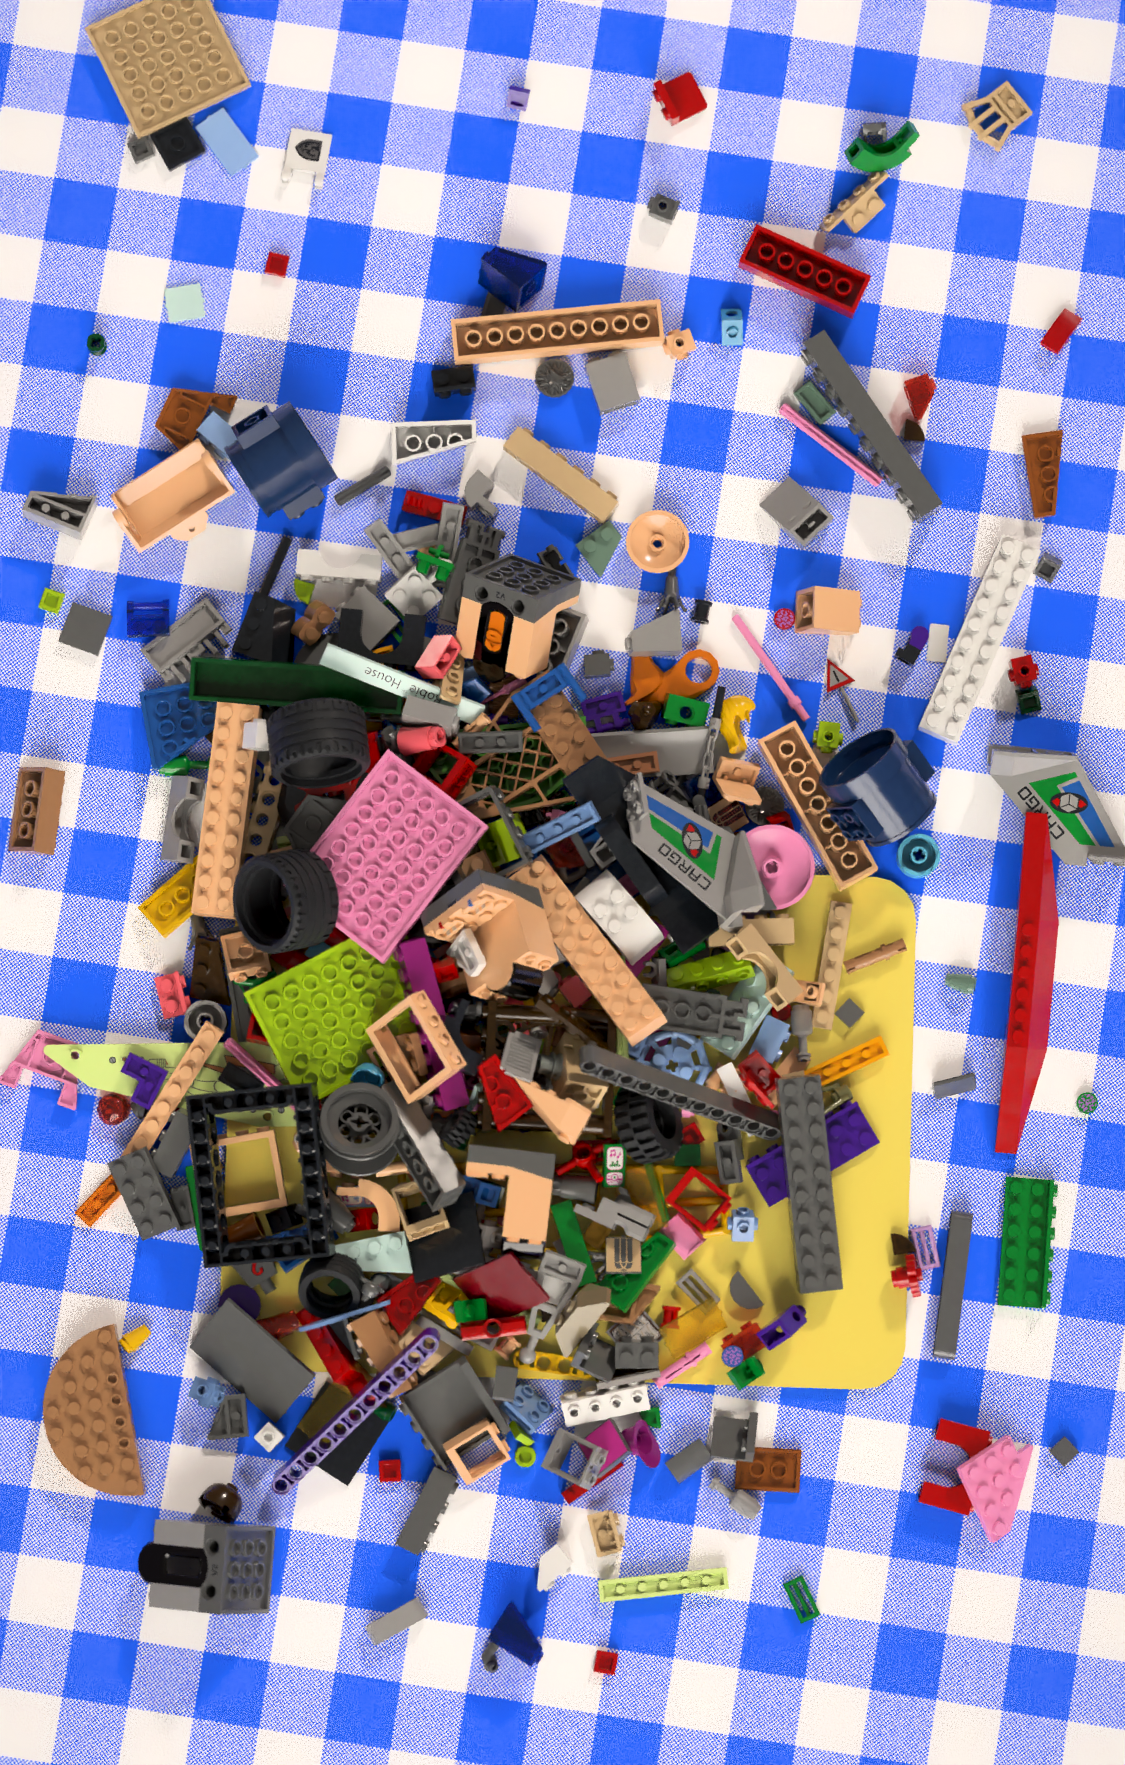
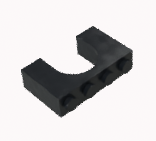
(405, 654)

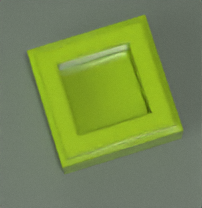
(51, 601)

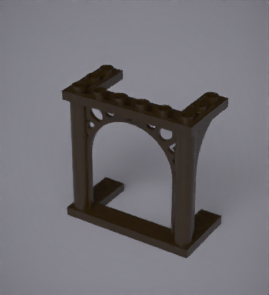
(503, 1014)

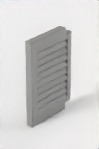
(520, 1056)

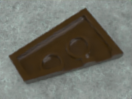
(208, 974)

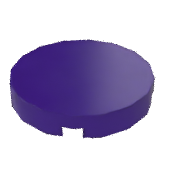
(244, 1297)

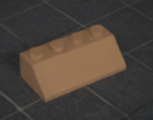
(36, 810)

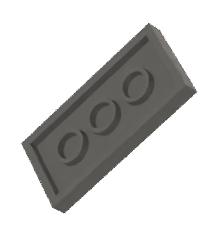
(144, 1193)

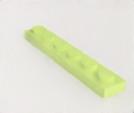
(663, 1584)

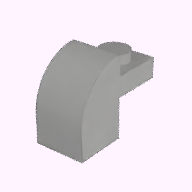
(475, 491)

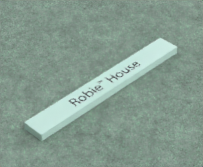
(393, 680)

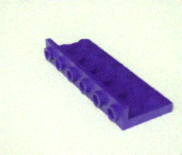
(846, 1137)

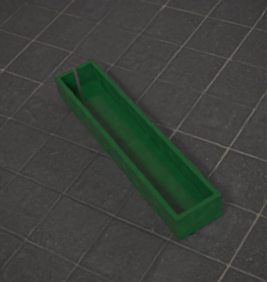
(282, 684)

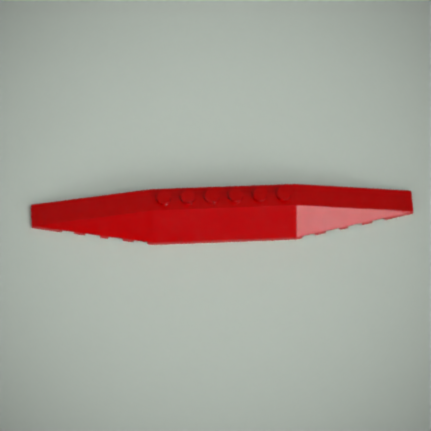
(1030, 983)

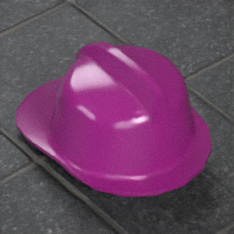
(643, 1443)

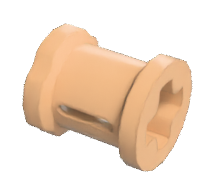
(507, 1346)

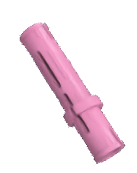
(681, 1365)

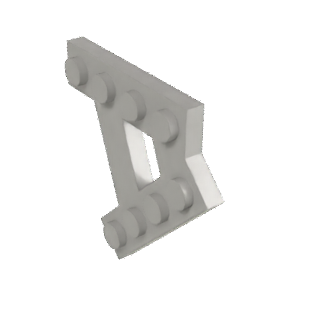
(393, 546)

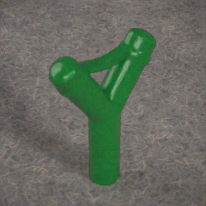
(254, 982)

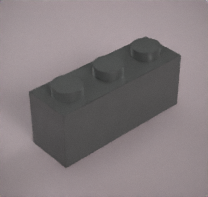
(173, 1144)

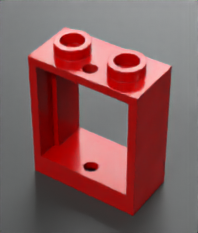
(462, 769)
(722, 1208)

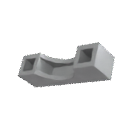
(184, 795)

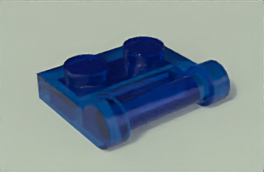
(148, 624)

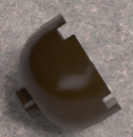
(223, 1501)

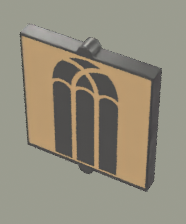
(623, 1255)

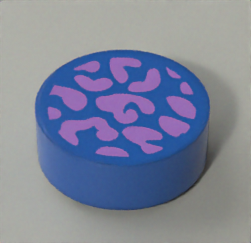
(732, 1356)

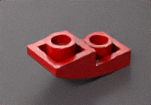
(1060, 331)

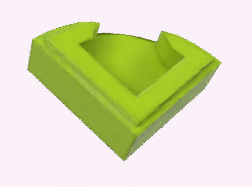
(303, 590)
(519, 1434)

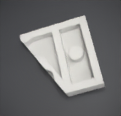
(467, 953)

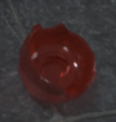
(113, 1108)

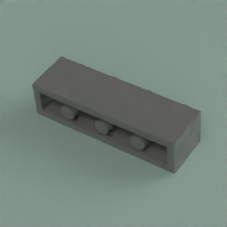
(426, 1511)

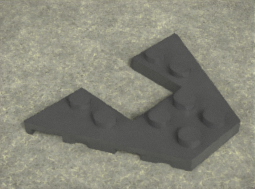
(312, 820)

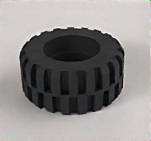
(647, 1127)

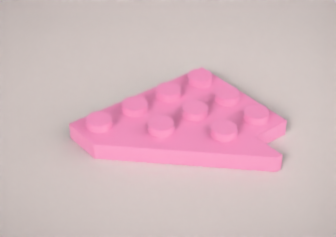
(995, 1484)

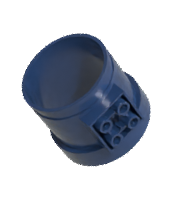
(280, 461)
(878, 788)

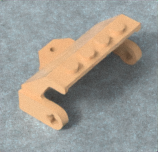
(171, 497)

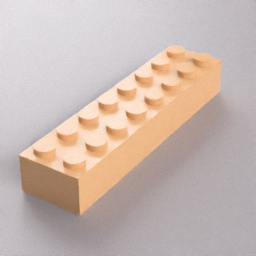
(798, 776)

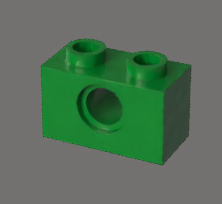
(697, 710)

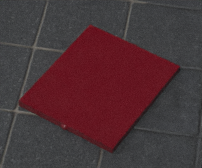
(504, 1285)

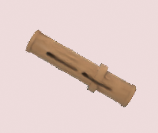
(874, 956)

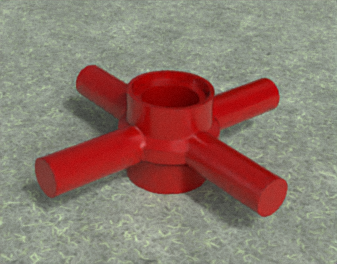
(586, 1163)

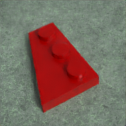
(407, 1301)

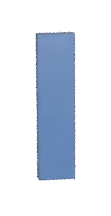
(561, 827)

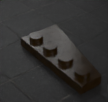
(570, 1022)

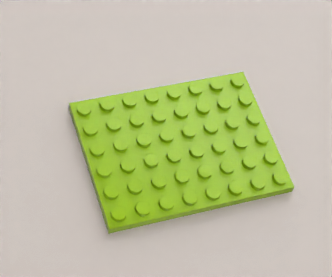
(321, 1012)

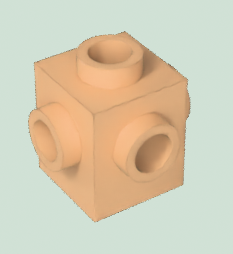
(686, 341)

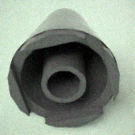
(341, 1216)

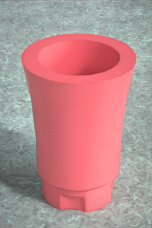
(420, 739)

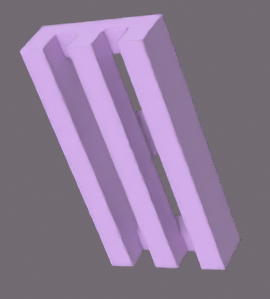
(932, 1241)

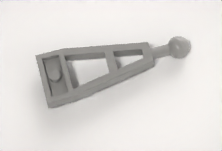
(562, 1268)

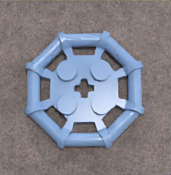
(677, 1054)

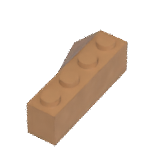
(380, 1344)

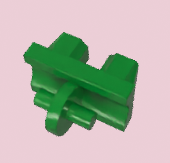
(425, 561)

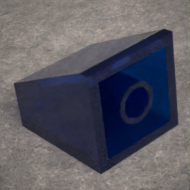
(511, 276)
(516, 1636)

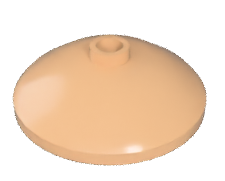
(662, 527)

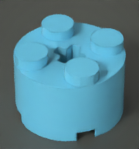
(929, 851)

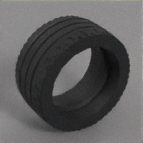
(335, 1266)

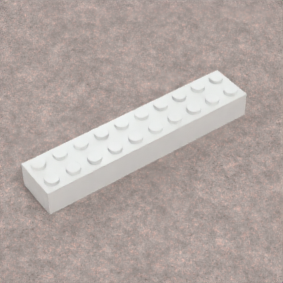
(979, 640)

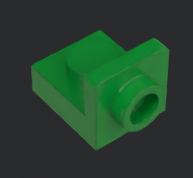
(470, 1310)

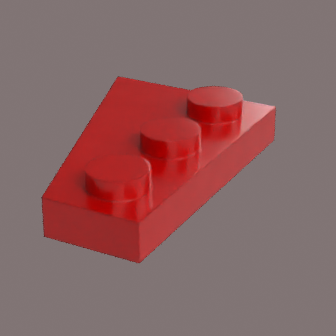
(502, 1092)

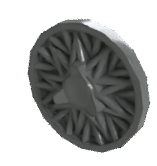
(554, 378)
(771, 804)

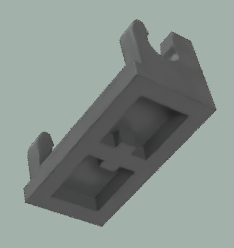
(182, 1202)

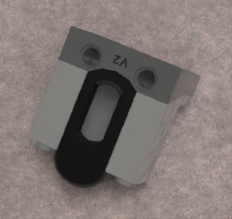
(227, 1565)

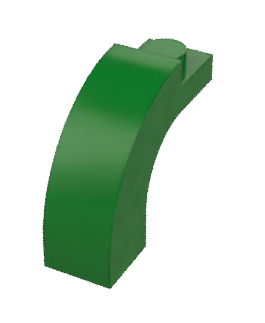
(883, 155)

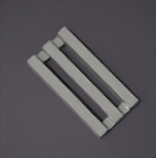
(693, 1286)

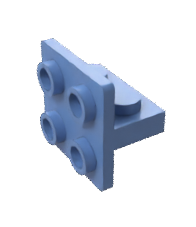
(527, 1408)

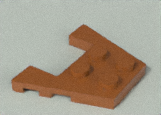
(185, 413)

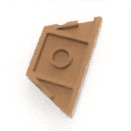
(616, 1315)

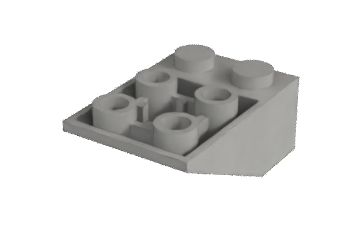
(796, 512)

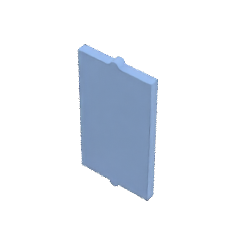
(227, 142)

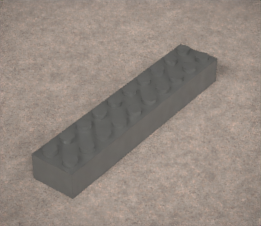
(871, 427)
(808, 1183)

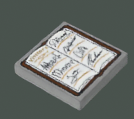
(643, 1327)

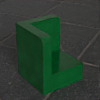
(688, 1156)

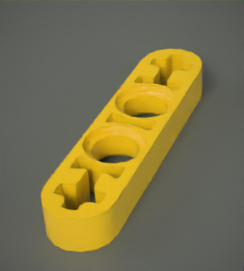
(553, 1366)

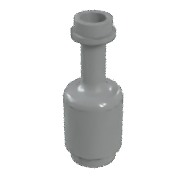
(802, 1027)
(738, 1501)

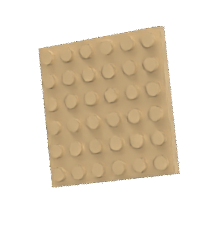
(167, 60)

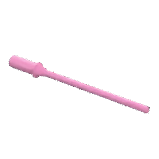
(506, 689)

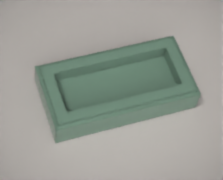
(814, 402)

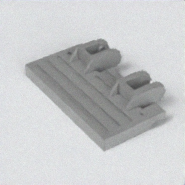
(186, 639)

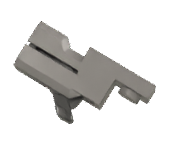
(621, 1213)

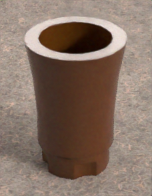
(247, 1229)

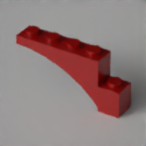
(336, 1356)

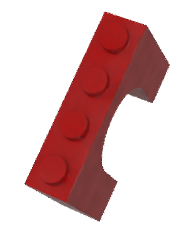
(972, 1441)

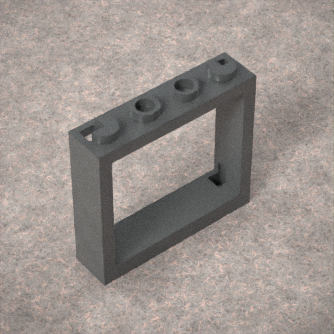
(515, 831)

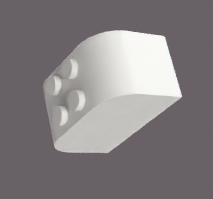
(619, 917)

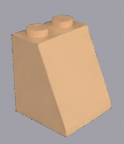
(827, 611)

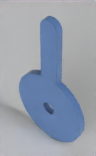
(323, 1322)

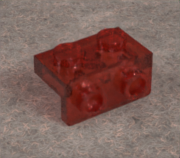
(745, 1340)

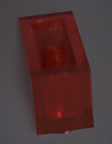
(919, 394)

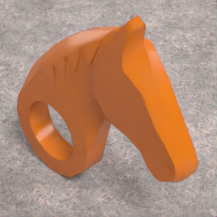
(651, 683)

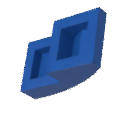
(484, 1192)

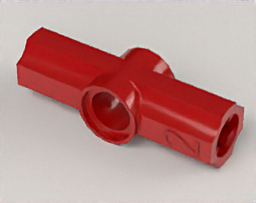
(507, 1327)

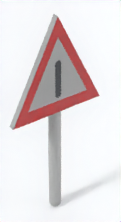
(837, 679)

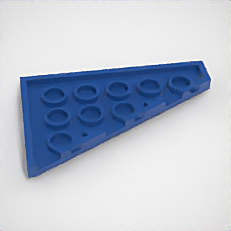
(174, 721)

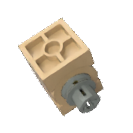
(567, 1079)

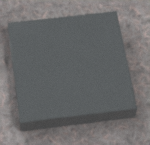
(85, 629)

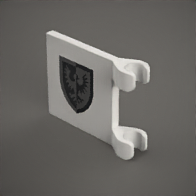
(307, 153)

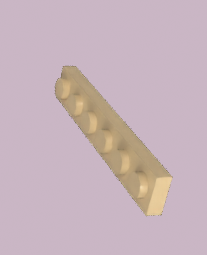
(832, 962)

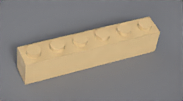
(560, 475)

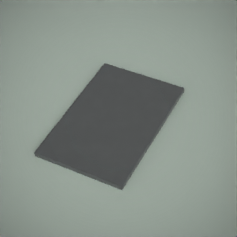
(252, 1360)

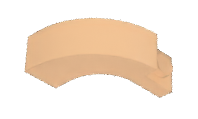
(387, 1210)

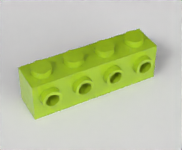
(710, 972)

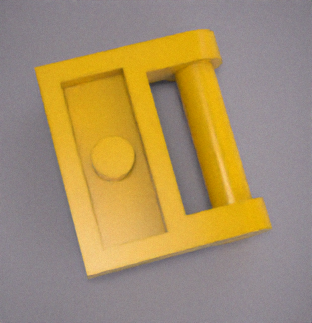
(442, 1300)

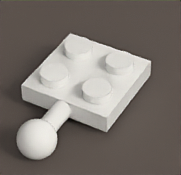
(415, 592)

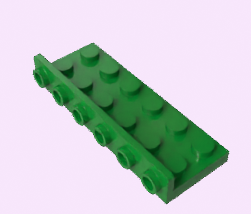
(1026, 1242)

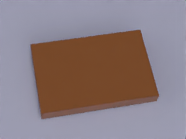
(770, 1471)

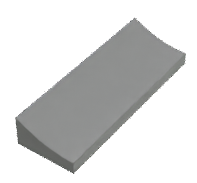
(677, 748)

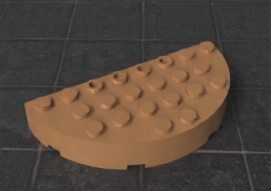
(92, 1416)

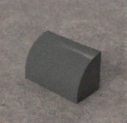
(689, 1460)

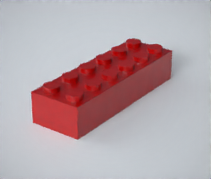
(804, 271)

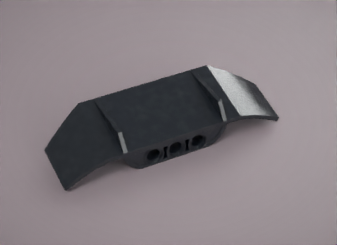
(678, 909)

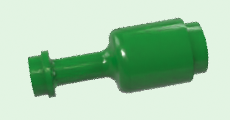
(182, 765)

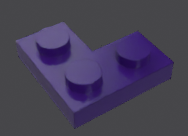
(149, 1077)

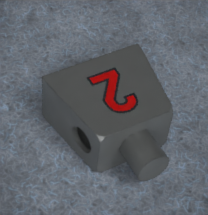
(258, 1274)

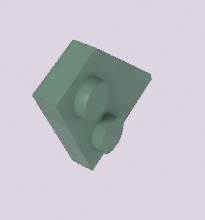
(600, 547)

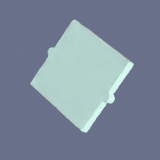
(184, 303)

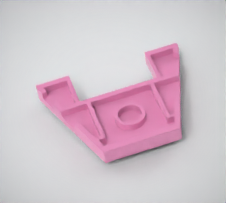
(34, 1059)

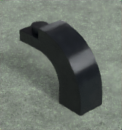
(452, 1023)

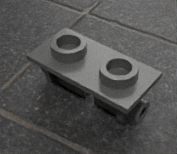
(551, 558)

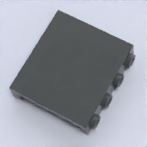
(448, 1406)

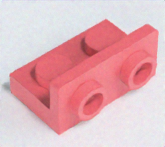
(172, 995)

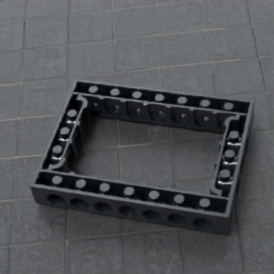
(209, 1185)

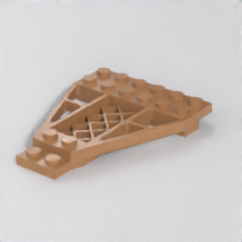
(563, 736)

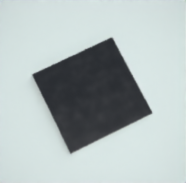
(450, 1248)
(349, 1454)

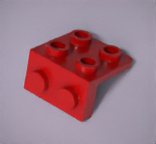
(679, 98)
(758, 1077)

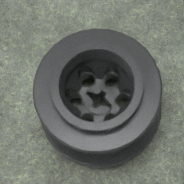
(343, 1112)

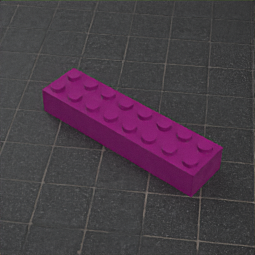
(419, 975)

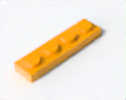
(850, 1061)

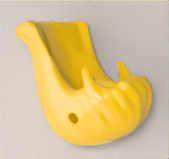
(733, 710)

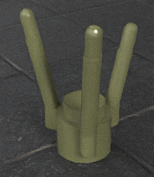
(840, 1095)

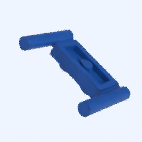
(544, 689)

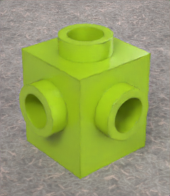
(828, 729)

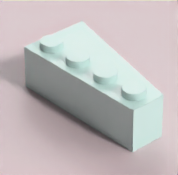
(380, 1253)

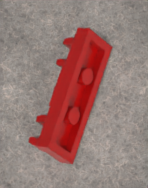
(426, 505)

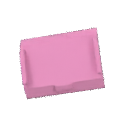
(684, 1235)

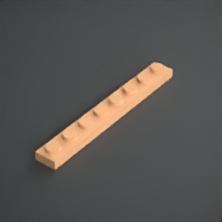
(175, 1088)

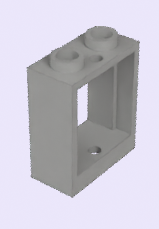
(558, 1451)

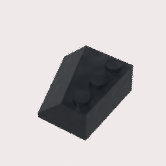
(266, 631)

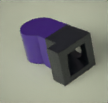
(918, 639)

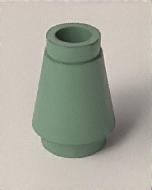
(961, 982)

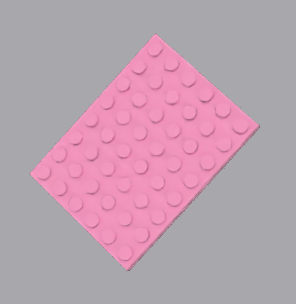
(393, 852)

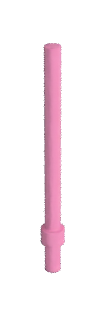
(793, 701)

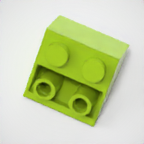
(499, 842)

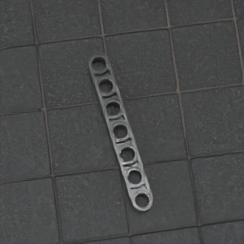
(952, 1285)

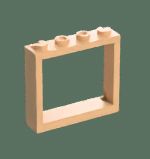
(395, 1058)
(244, 1135)

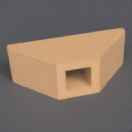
(812, 993)

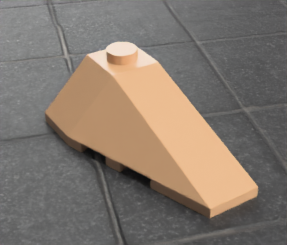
(563, 1117)

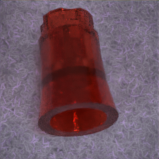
(280, 1324)

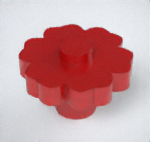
(908, 1276)

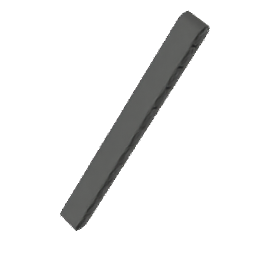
(679, 1092)

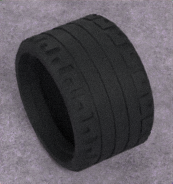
(318, 743)
(311, 896)

